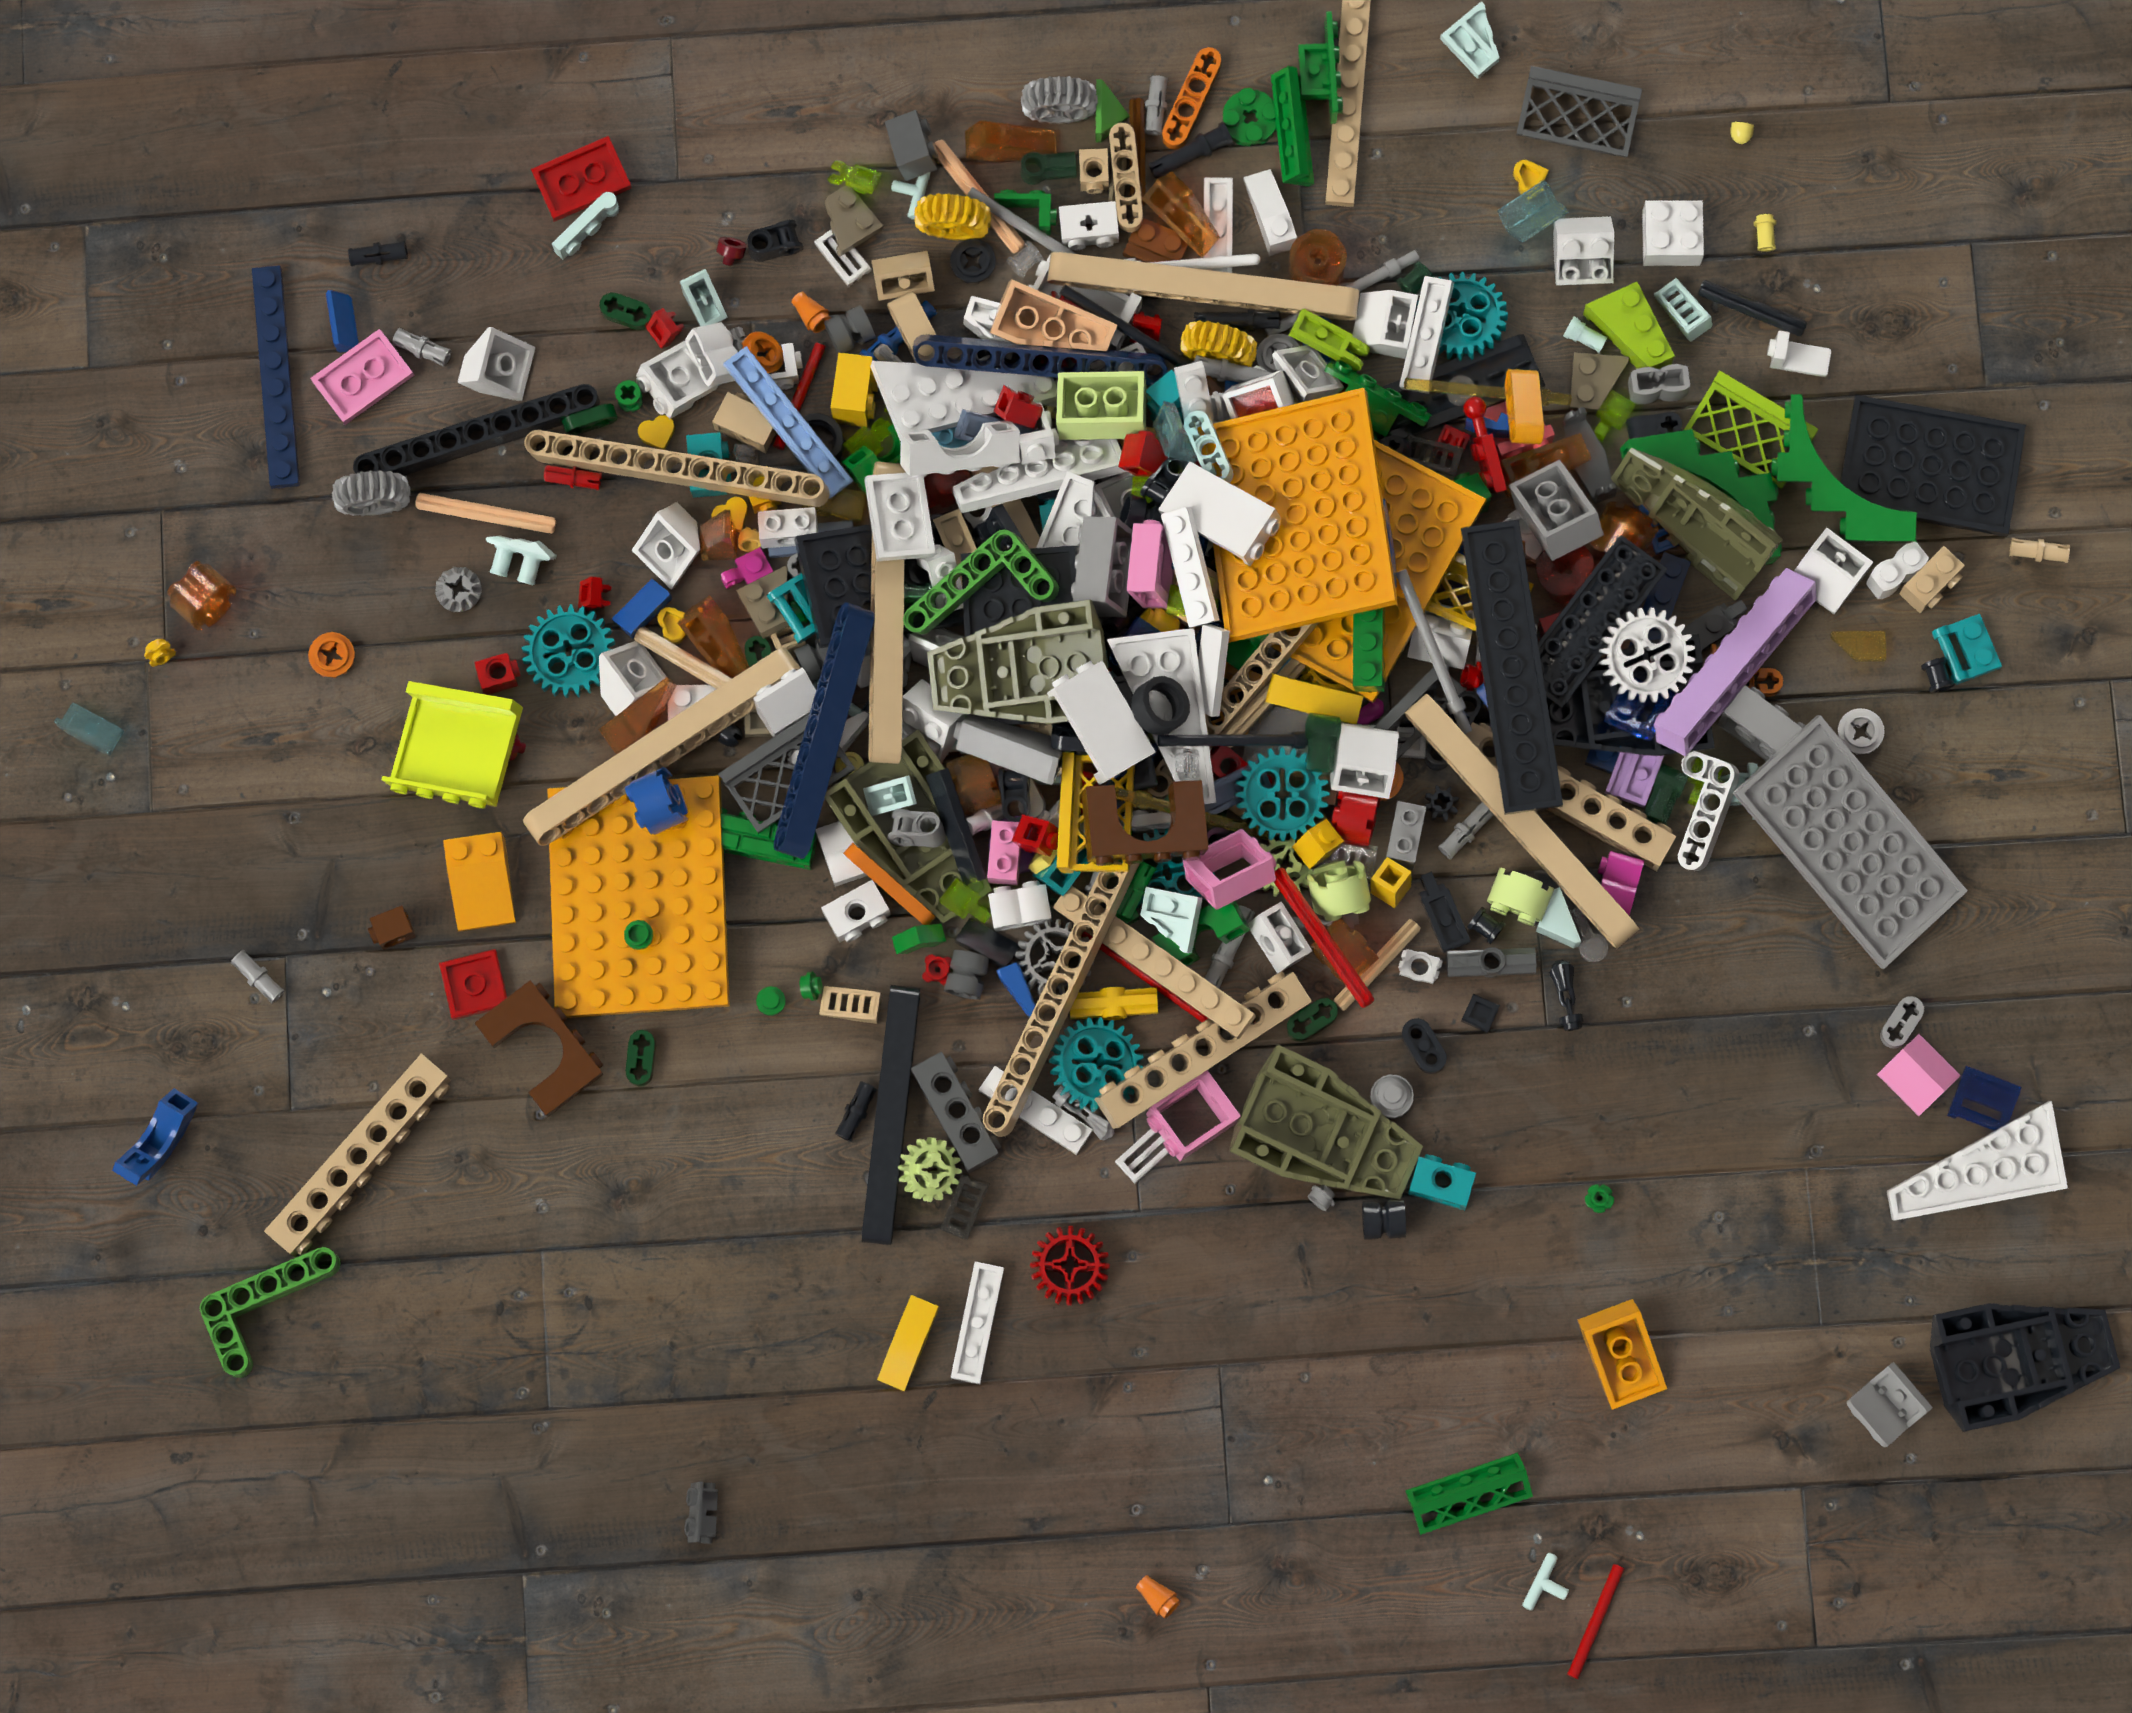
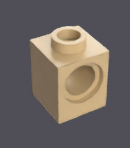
(1094, 159)

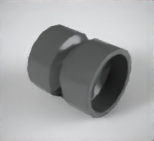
(850, 329)
(811, 659)
(967, 974)

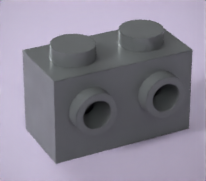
(911, 144)

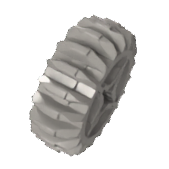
(1059, 100)
(371, 493)
(1042, 965)

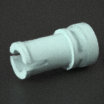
(1579, 332)

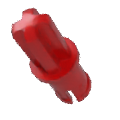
(572, 477)

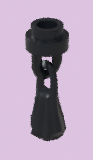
(1562, 976)

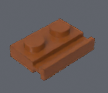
(1155, 244)

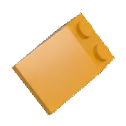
(480, 881)
(1622, 1353)

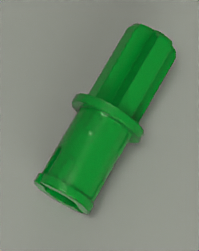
(1136, 889)

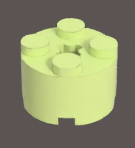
(1339, 889)
(1519, 896)

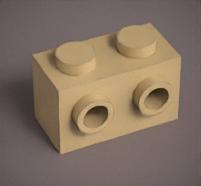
(902, 275)
(743, 422)
(1926, 585)

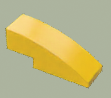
(1314, 698)
(908, 1343)

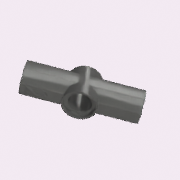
(1511, 962)

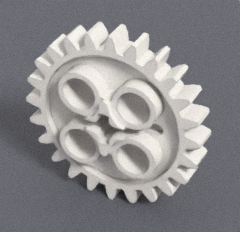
(1657, 679)

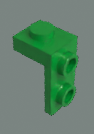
(1033, 199)

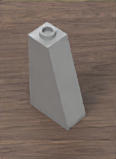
(1009, 747)

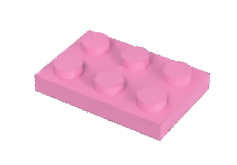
(362, 376)

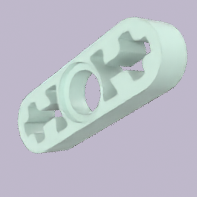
(1210, 437)

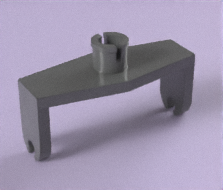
(1596, 472)

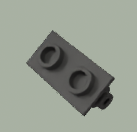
(698, 1523)

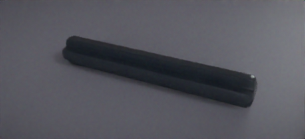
(1752, 308)

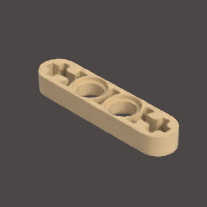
(1126, 177)

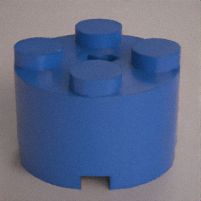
(657, 801)

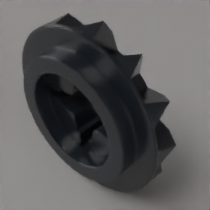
(973, 248)

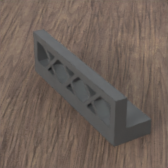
(1396, 716)

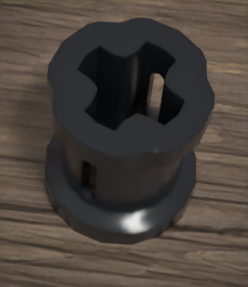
(1937, 675)
(1486, 925)

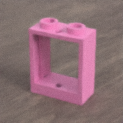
(1150, 565)
(1222, 853)
(1215, 1099)

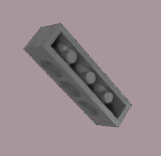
(971, 1155)

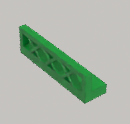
(1292, 128)
(1468, 1488)

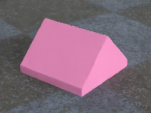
(1918, 1074)

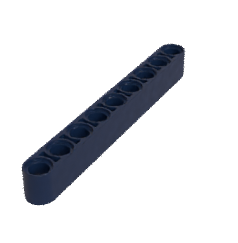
(1027, 353)
(823, 730)

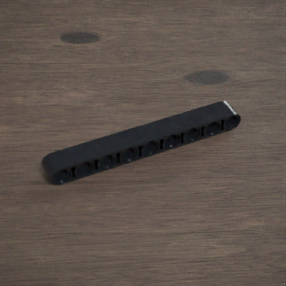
(488, 423)
(891, 1115)

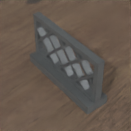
(1589, 89)
(766, 756)

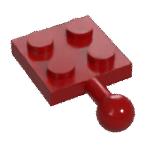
(1484, 446)

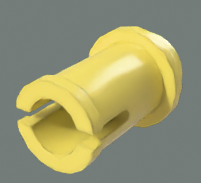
(1765, 232)

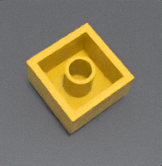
(853, 390)

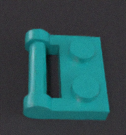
(798, 591)
(1975, 646)

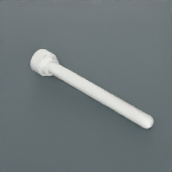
(1213, 262)

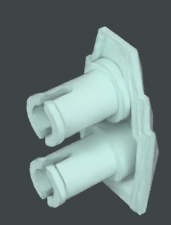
(532, 552)

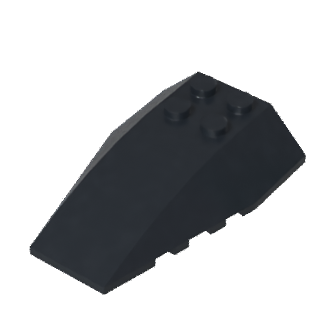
(1582, 718)
(2016, 1359)

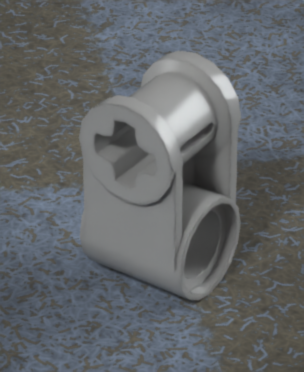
(911, 827)

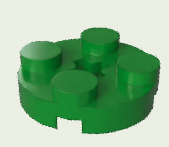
(1246, 102)

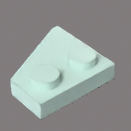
(1473, 41)
(1173, 914)

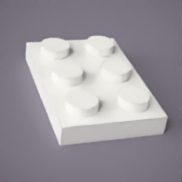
(899, 517)

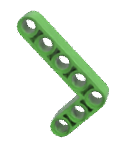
(978, 578)
(258, 1298)

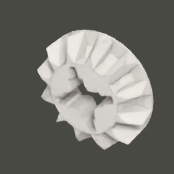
(1859, 718)

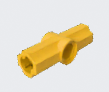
(1114, 1003)

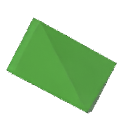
(1108, 111)

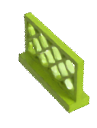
(1758, 406)

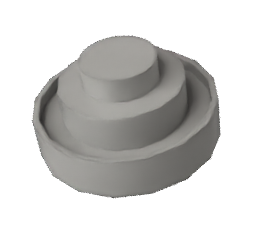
(1392, 1096)

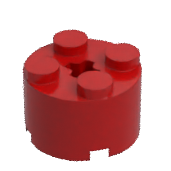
(1355, 817)

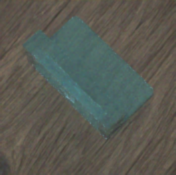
(1531, 212)
(1173, 434)
(90, 728)

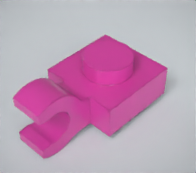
(750, 568)

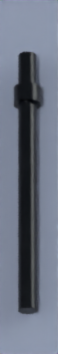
(1125, 328)
(1296, 740)

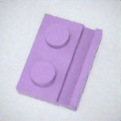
(1634, 777)

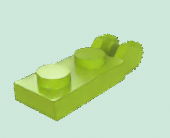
(1328, 339)

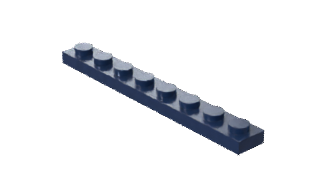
(275, 377)
(1660, 598)

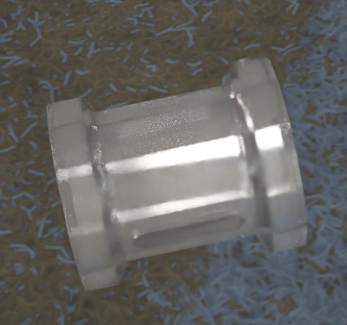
(1025, 259)

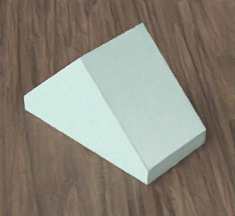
(703, 299)
(889, 796)
(1558, 922)

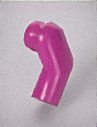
(1371, 712)

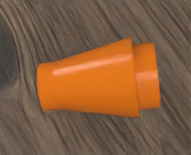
(810, 312)
(1160, 1598)

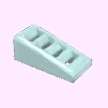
(1693, 324)

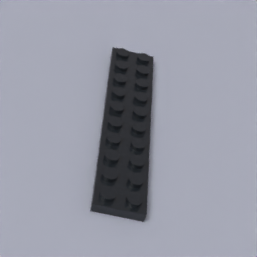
(1511, 667)

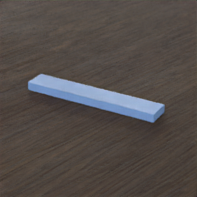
(787, 420)

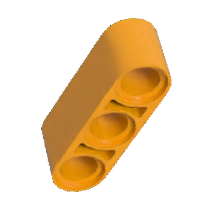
(1524, 406)

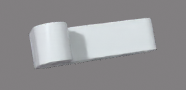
(1702, 813)

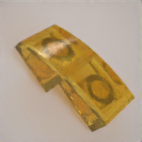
(846, 504)

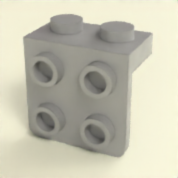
(1888, 1405)

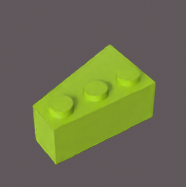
(1631, 326)

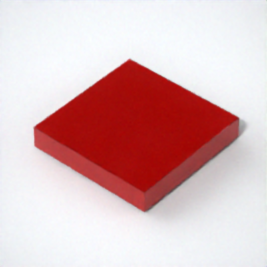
(473, 984)

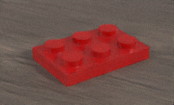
(580, 178)

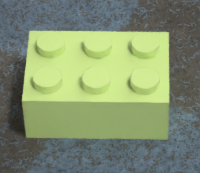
(1100, 405)

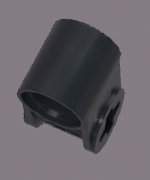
(776, 240)
(1652, 424)
(1163, 480)
(1014, 791)

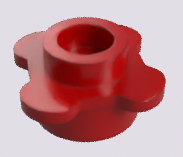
(1472, 676)
(933, 962)

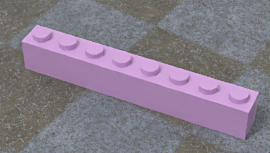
(1735, 661)

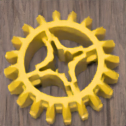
(952, 217)
(1218, 342)

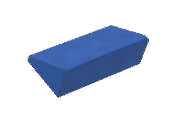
(342, 321)
(642, 608)

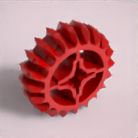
(1055, 1265)

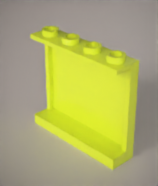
(455, 745)

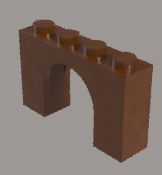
(1110, 842)
(529, 1007)

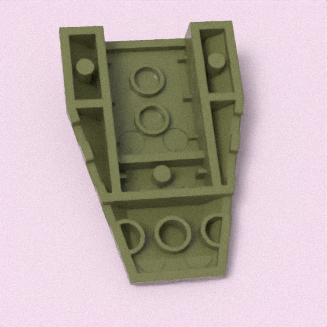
(1710, 526)
(1013, 664)
(918, 869)
(1321, 1130)

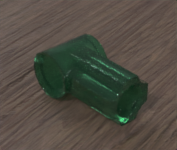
(1051, 166)
(1322, 733)
(1667, 788)

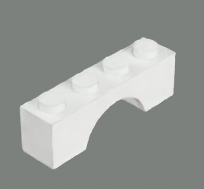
(994, 445)

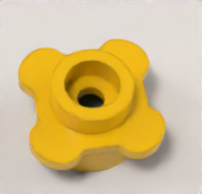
(158, 652)

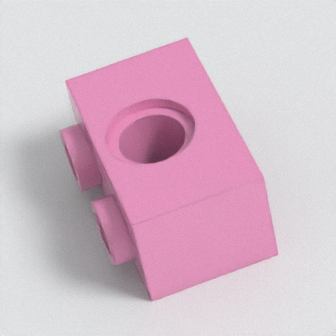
(1003, 854)

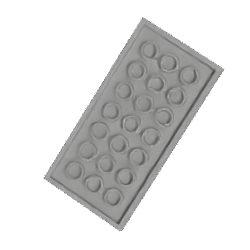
(1850, 841)

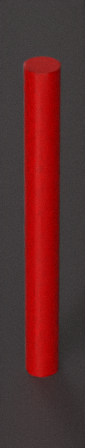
(804, 384)
(1595, 1621)

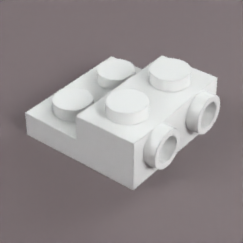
(673, 381)

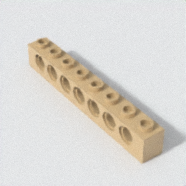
(1598, 824)
(1119, 1111)
(361, 1138)

